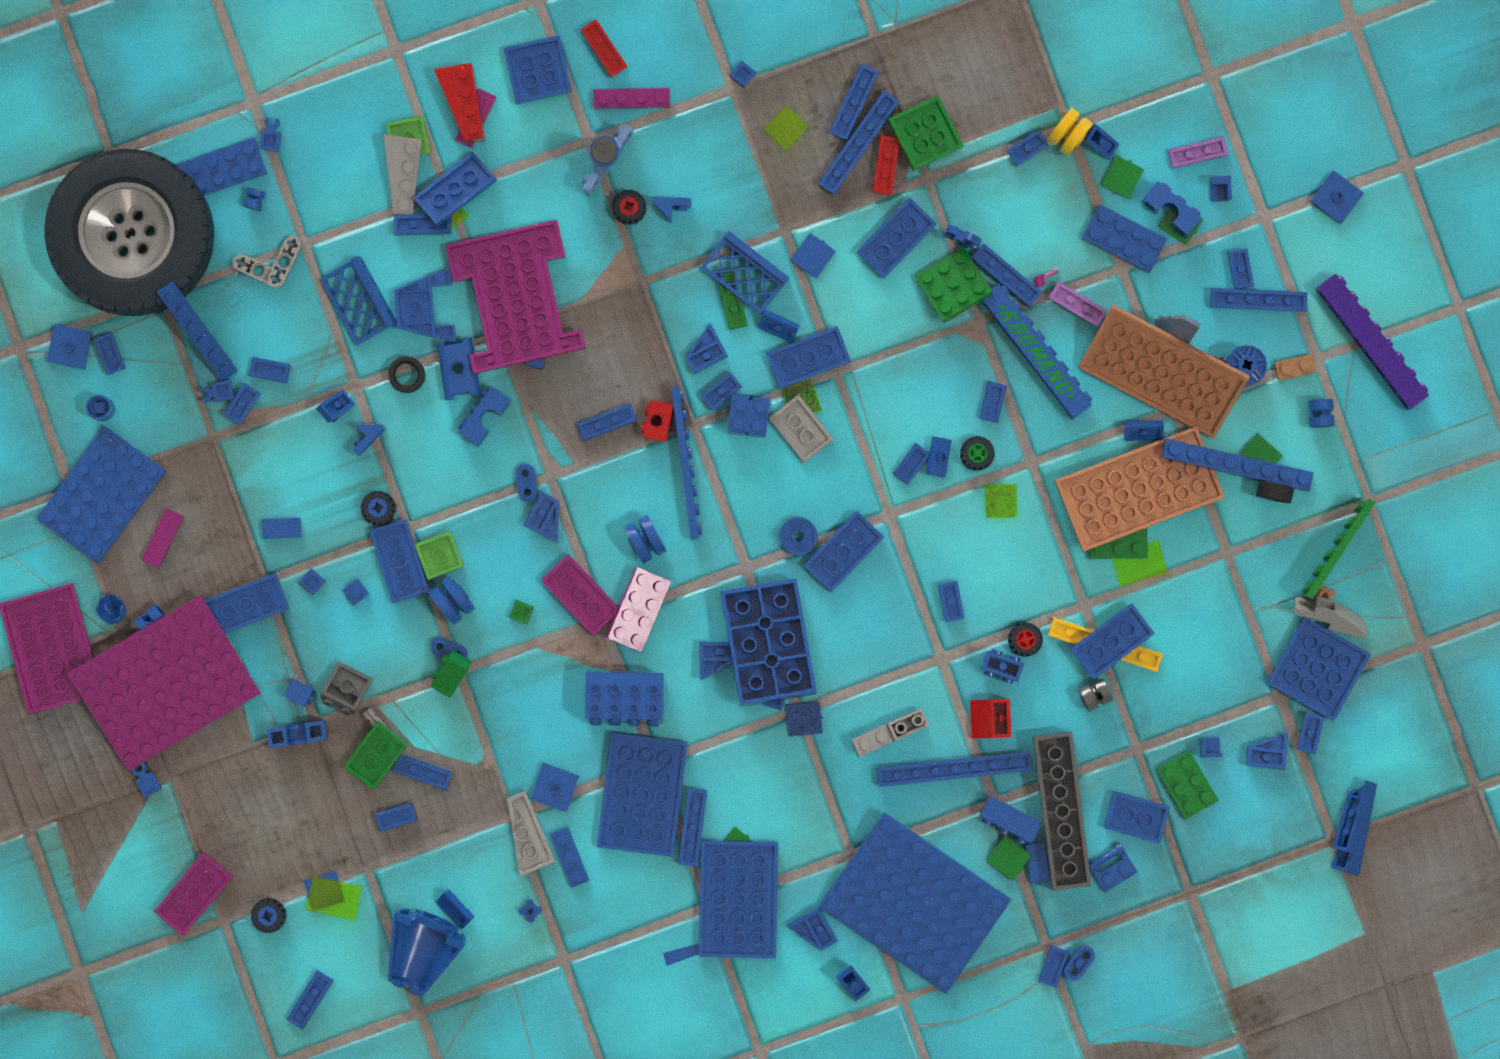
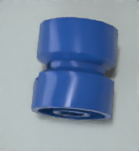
(1320, 406)
(100, 408)
(153, 614)

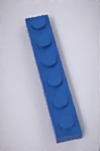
(858, 142)
(197, 331)

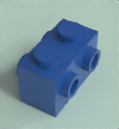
(996, 664)

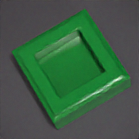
(521, 612)

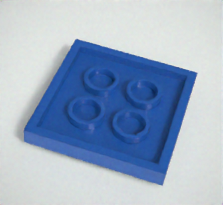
(537, 70)

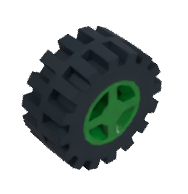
(975, 448)

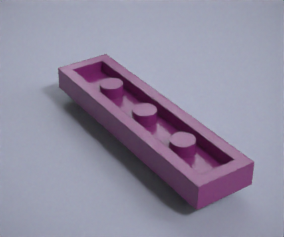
(631, 98)

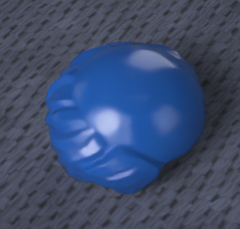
(111, 609)

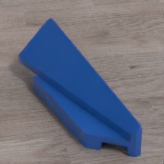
(1354, 829)

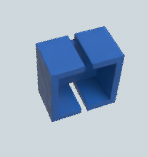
(748, 416)

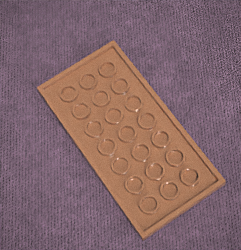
(1163, 371)
(1135, 492)

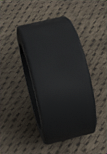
(392, 372)
(1275, 492)

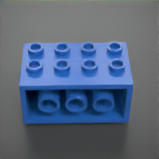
(624, 698)

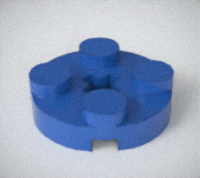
(964, 239)
(790, 528)

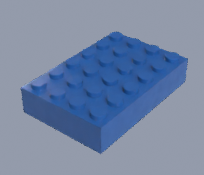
(768, 642)

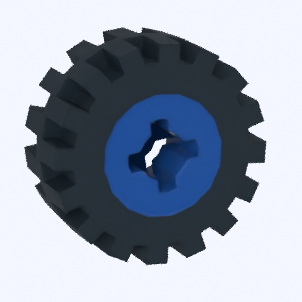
(383, 512)
(275, 915)

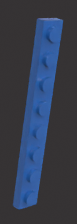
(685, 455)
(1237, 465)
(954, 769)

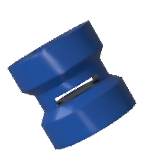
(254, 204)

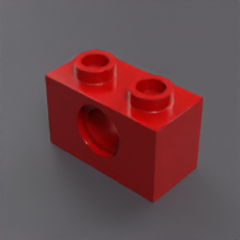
(657, 433)

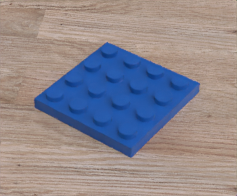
(1318, 668)

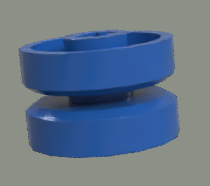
(644, 539)
(453, 599)

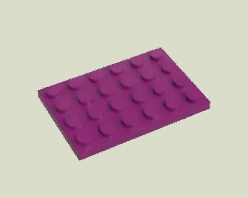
(47, 643)

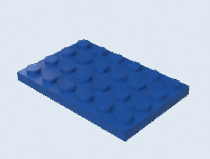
(101, 494)
(642, 794)
(738, 899)

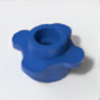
(535, 910)

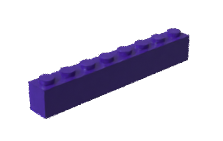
(1372, 342)

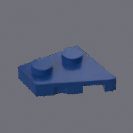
(706, 351)
(544, 517)
(713, 657)
(1268, 753)
(815, 929)

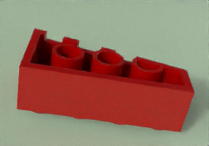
(462, 96)

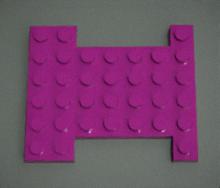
(515, 295)

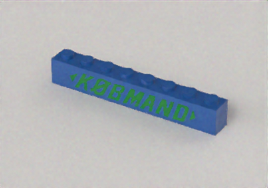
(1036, 352)

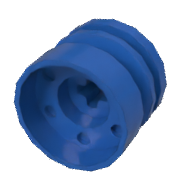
(1250, 355)

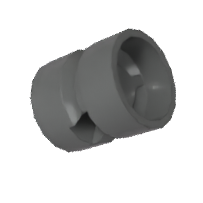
(1089, 698)

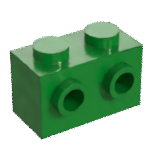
(451, 673)

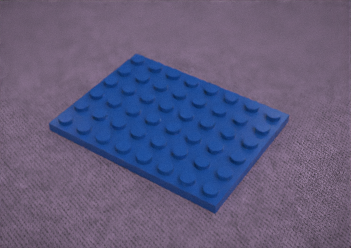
(915, 902)

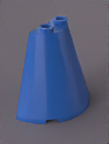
(421, 949)

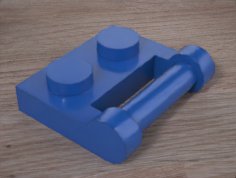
(1116, 872)

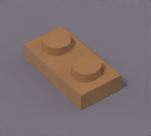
(1295, 367)

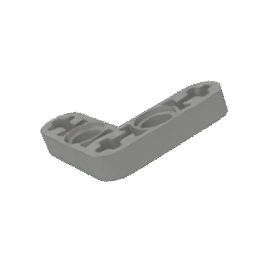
(270, 271)

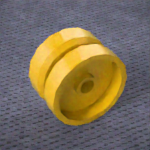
(1069, 132)

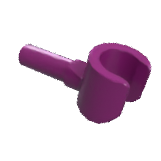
(1040, 279)

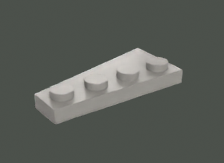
(403, 166)
(529, 839)

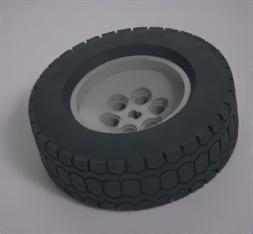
(86, 212)

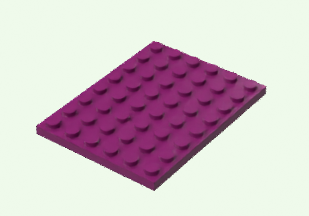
(164, 682)

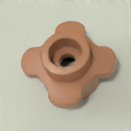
(1329, 593)

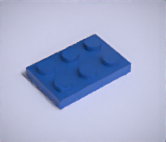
(1136, 817)

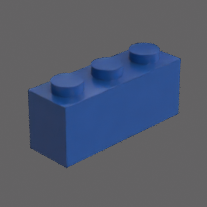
(1010, 820)

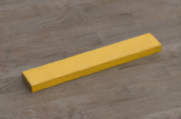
(1074, 633)

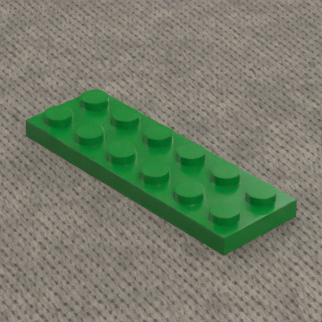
(1341, 542)

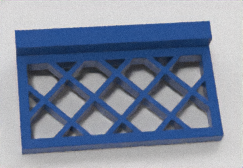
(753, 258)
(373, 292)

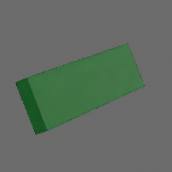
(732, 304)

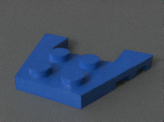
(416, 307)

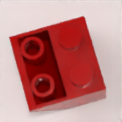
(990, 718)

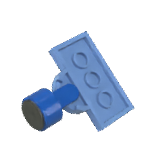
(604, 154)

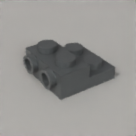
(345, 689)

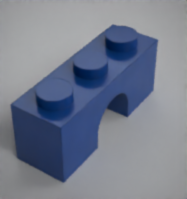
(1161, 196)
(493, 401)
(297, 734)

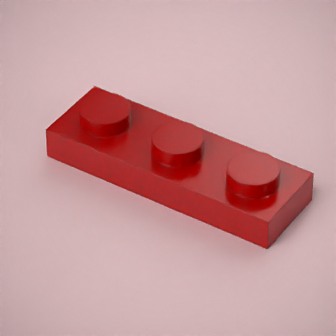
(604, 48)
(886, 165)

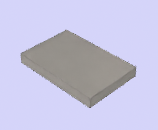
(801, 428)

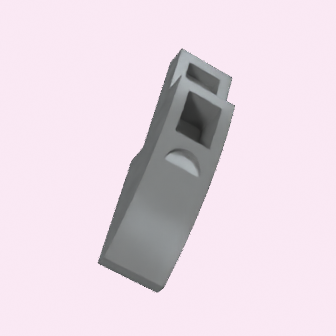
(1338, 616)
(889, 732)

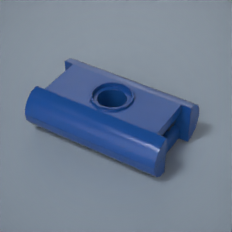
(454, 383)

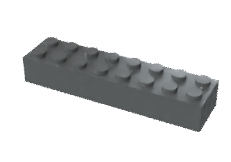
(1061, 811)

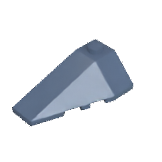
(1178, 326)

